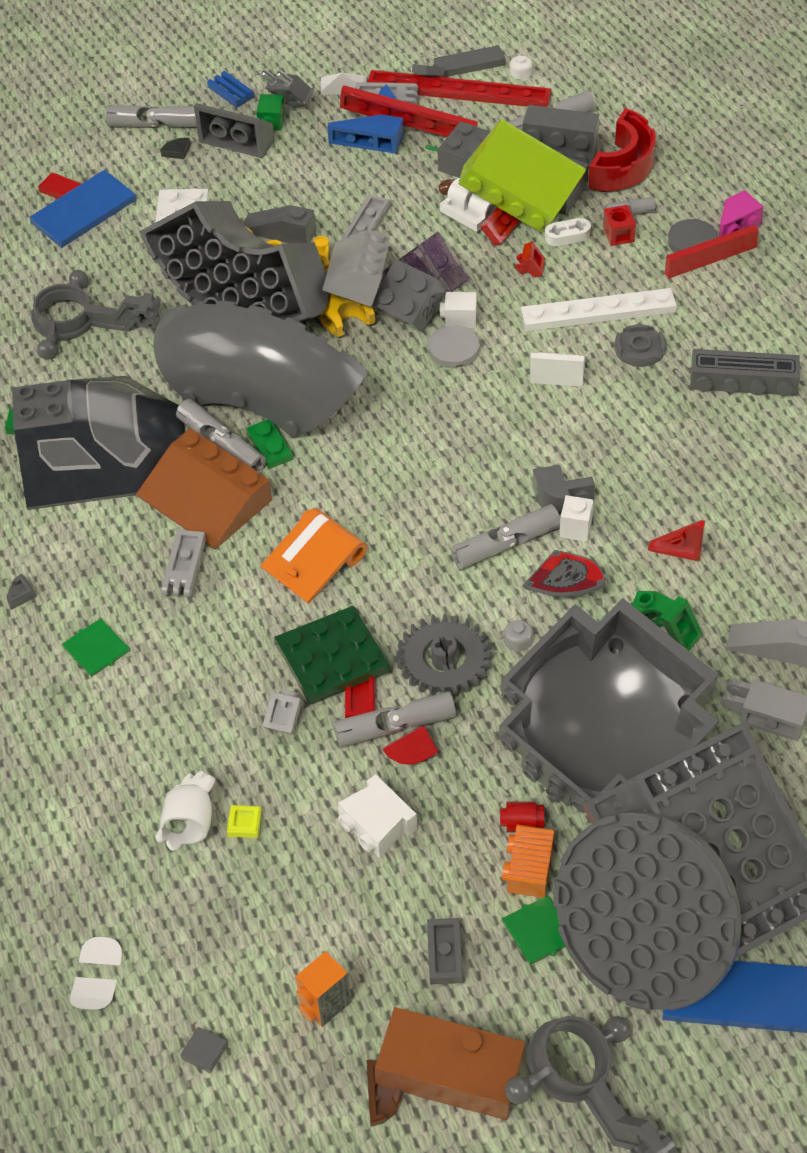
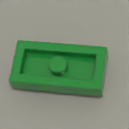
(269, 443)

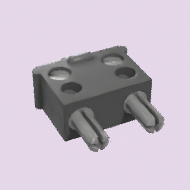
(290, 86)

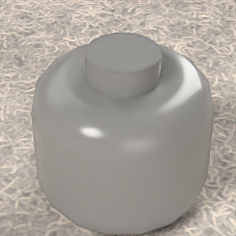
(518, 635)

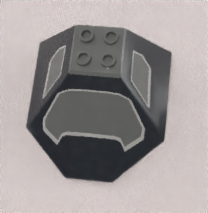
(89, 438)

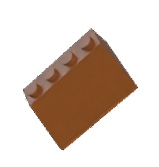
(205, 488)

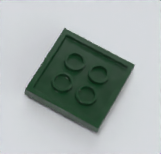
(331, 654)

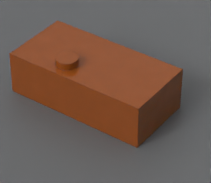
(448, 1062)

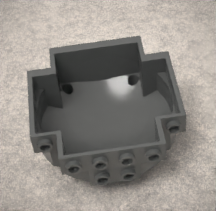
(604, 703)

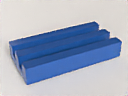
(233, 86)

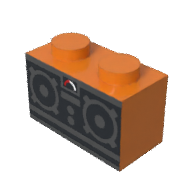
(323, 989)

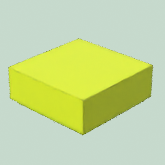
(244, 821)

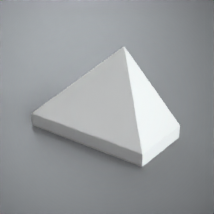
(334, 83)

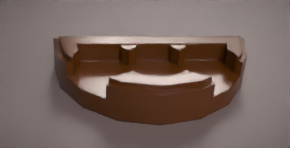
(382, 1100)

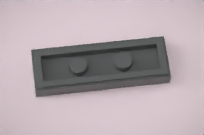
(471, 61)

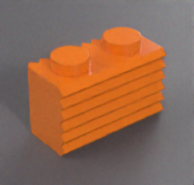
(530, 860)

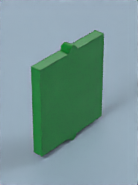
(95, 647)
(535, 929)

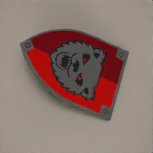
(566, 575)

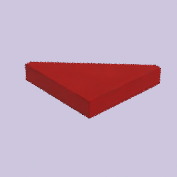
(682, 542)

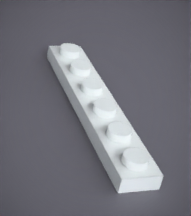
(598, 309)

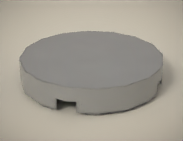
(453, 346)

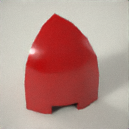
(411, 747)

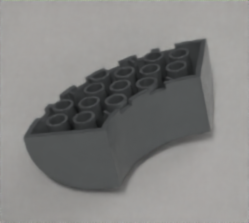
(218, 259)
(254, 363)

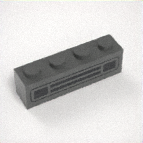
(745, 372)

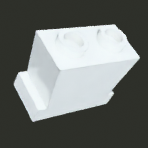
(376, 816)

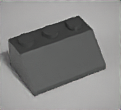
(233, 131)

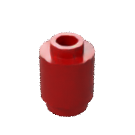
(521, 813)

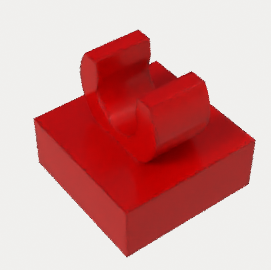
(530, 260)

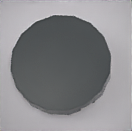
(690, 233)
(639, 352)

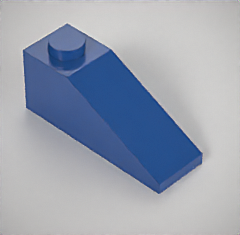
(371, 133)

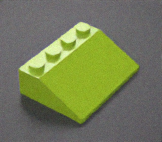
(520, 175)

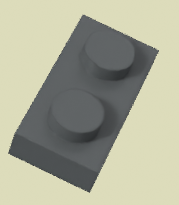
(444, 951)

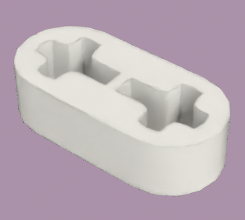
(567, 232)

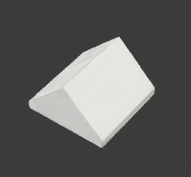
(557, 369)

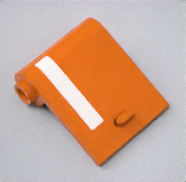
(314, 553)

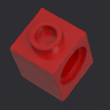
(619, 225)

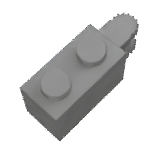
(767, 707)

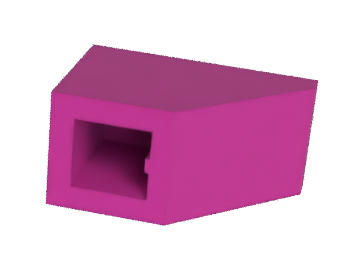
(740, 212)

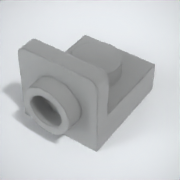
(283, 711)

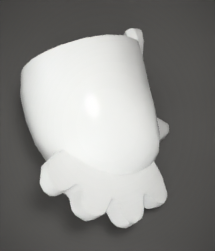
(189, 804)

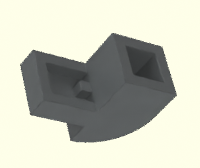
(552, 488)

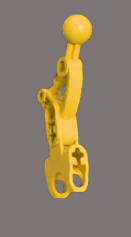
(337, 307)

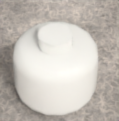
(521, 67)

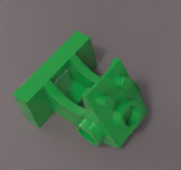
(672, 614)

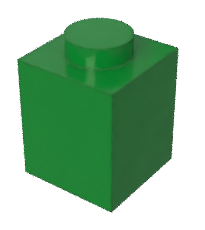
(271, 109)

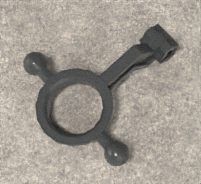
(131, 310)
(621, 1129)

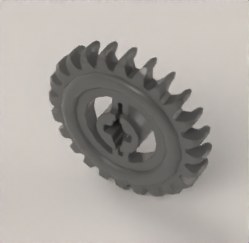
(449, 636)

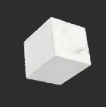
(459, 309)
(576, 518)

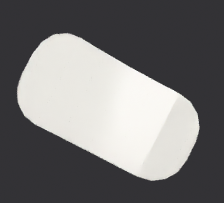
(93, 992)

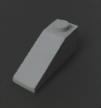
(771, 640)

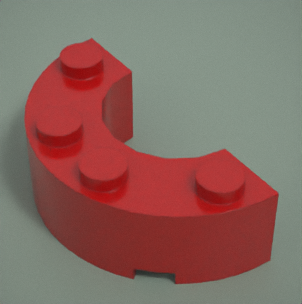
(629, 165)

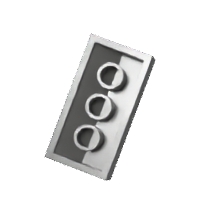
(357, 266)

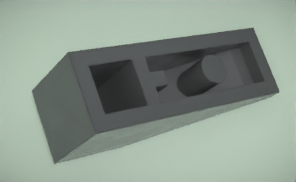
(283, 224)

